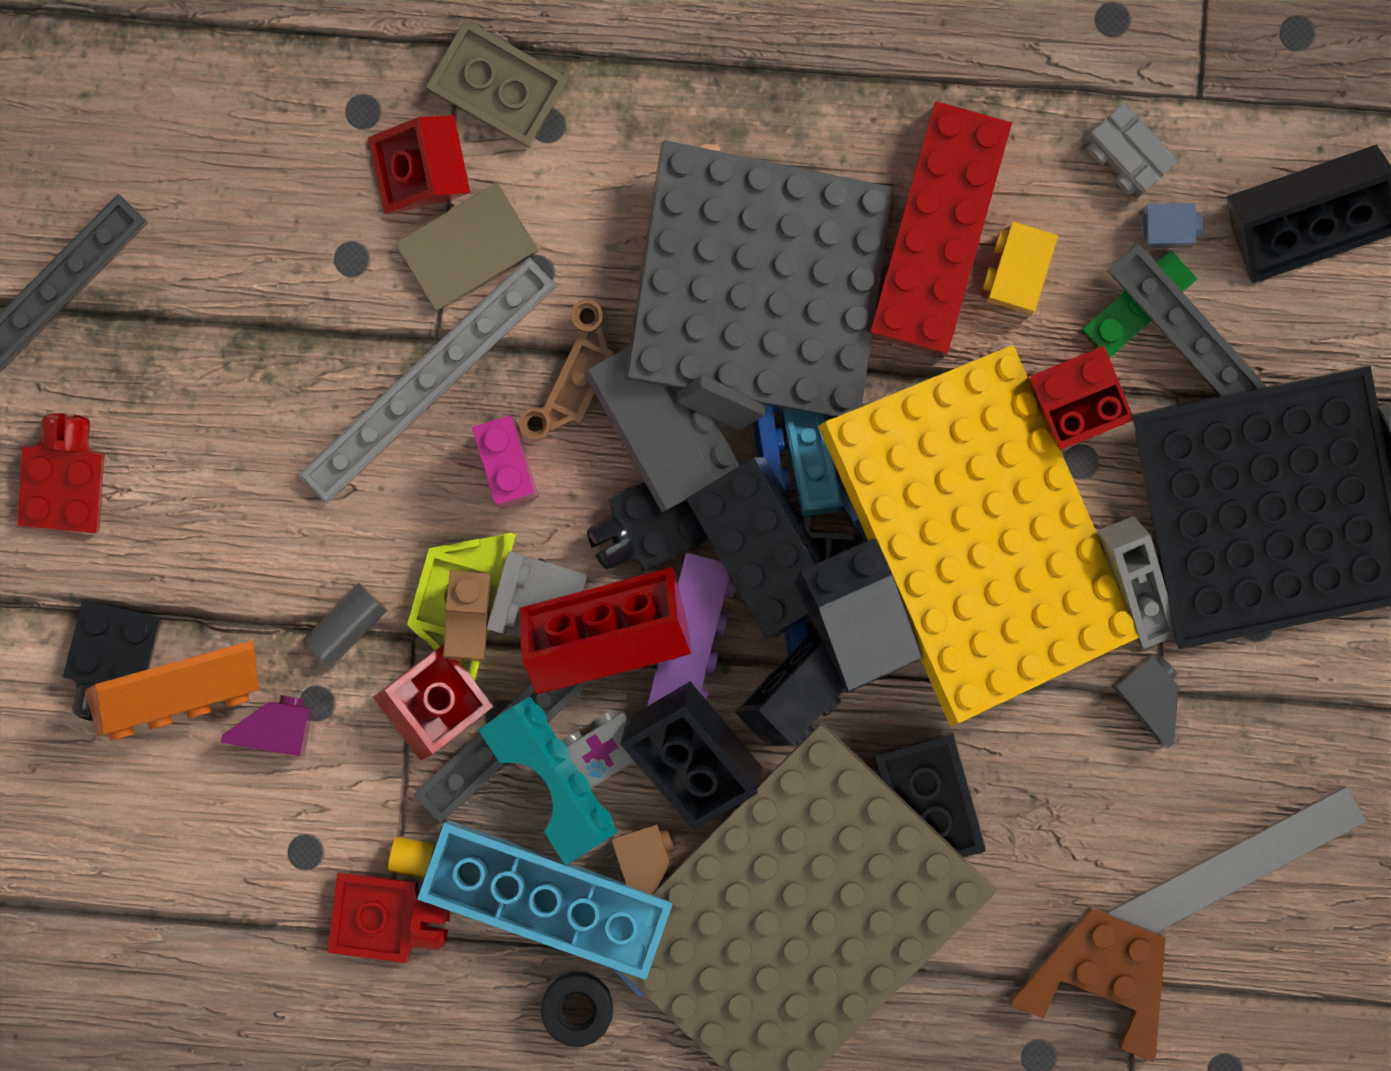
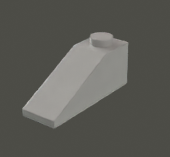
(1139, 579)

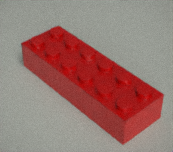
(940, 229)

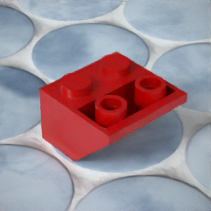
(1080, 398)

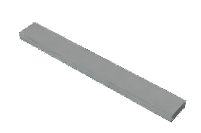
(427, 380)
(1243, 862)

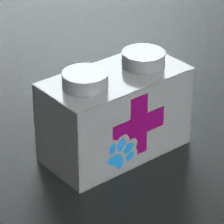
(599, 752)

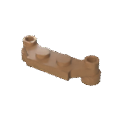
(572, 391)

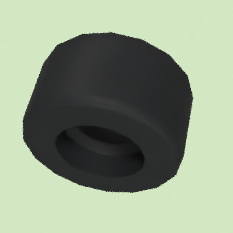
(575, 1034)

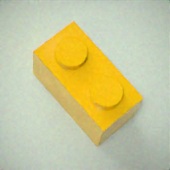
(1020, 268)

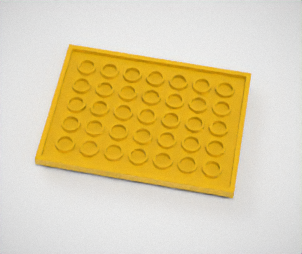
(980, 532)

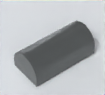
(345, 625)

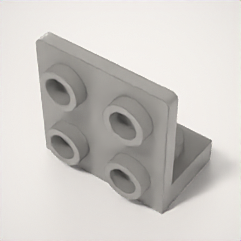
(527, 583)

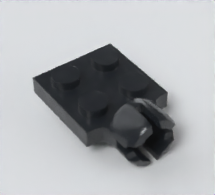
(644, 531)
(108, 646)

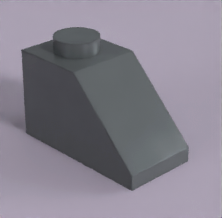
(1152, 697)

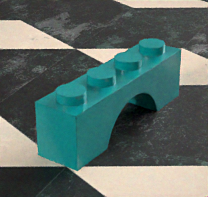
(527, 739)

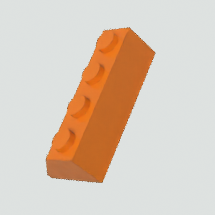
(173, 689)

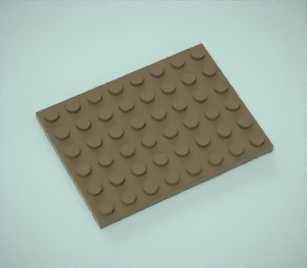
(805, 913)

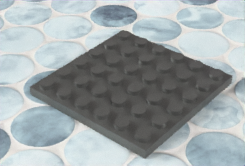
(759, 279)

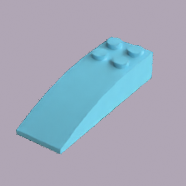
(544, 899)

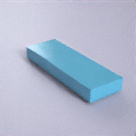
(811, 464)

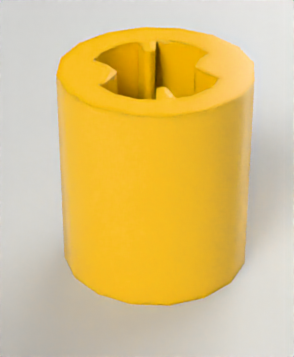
(410, 856)

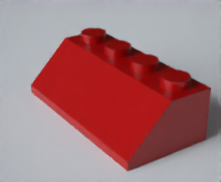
(604, 631)

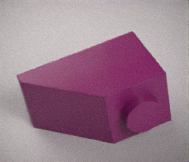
(274, 727)

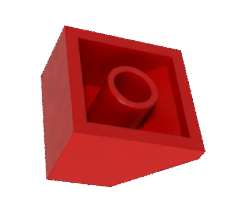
(419, 163)
(432, 702)

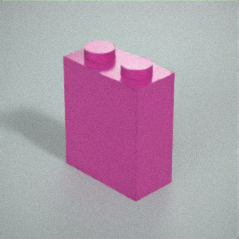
(505, 462)

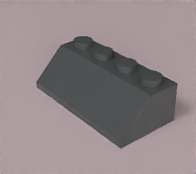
(668, 442)

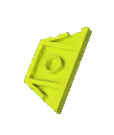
(429, 606)

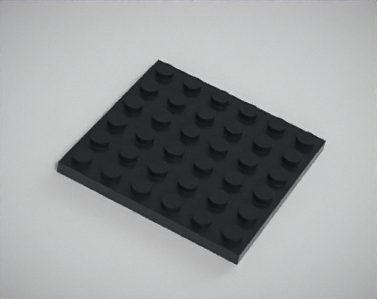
(1269, 505)

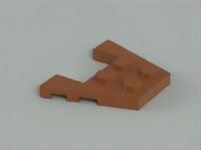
(1112, 962)

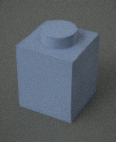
(1171, 225)

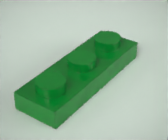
(1124, 317)

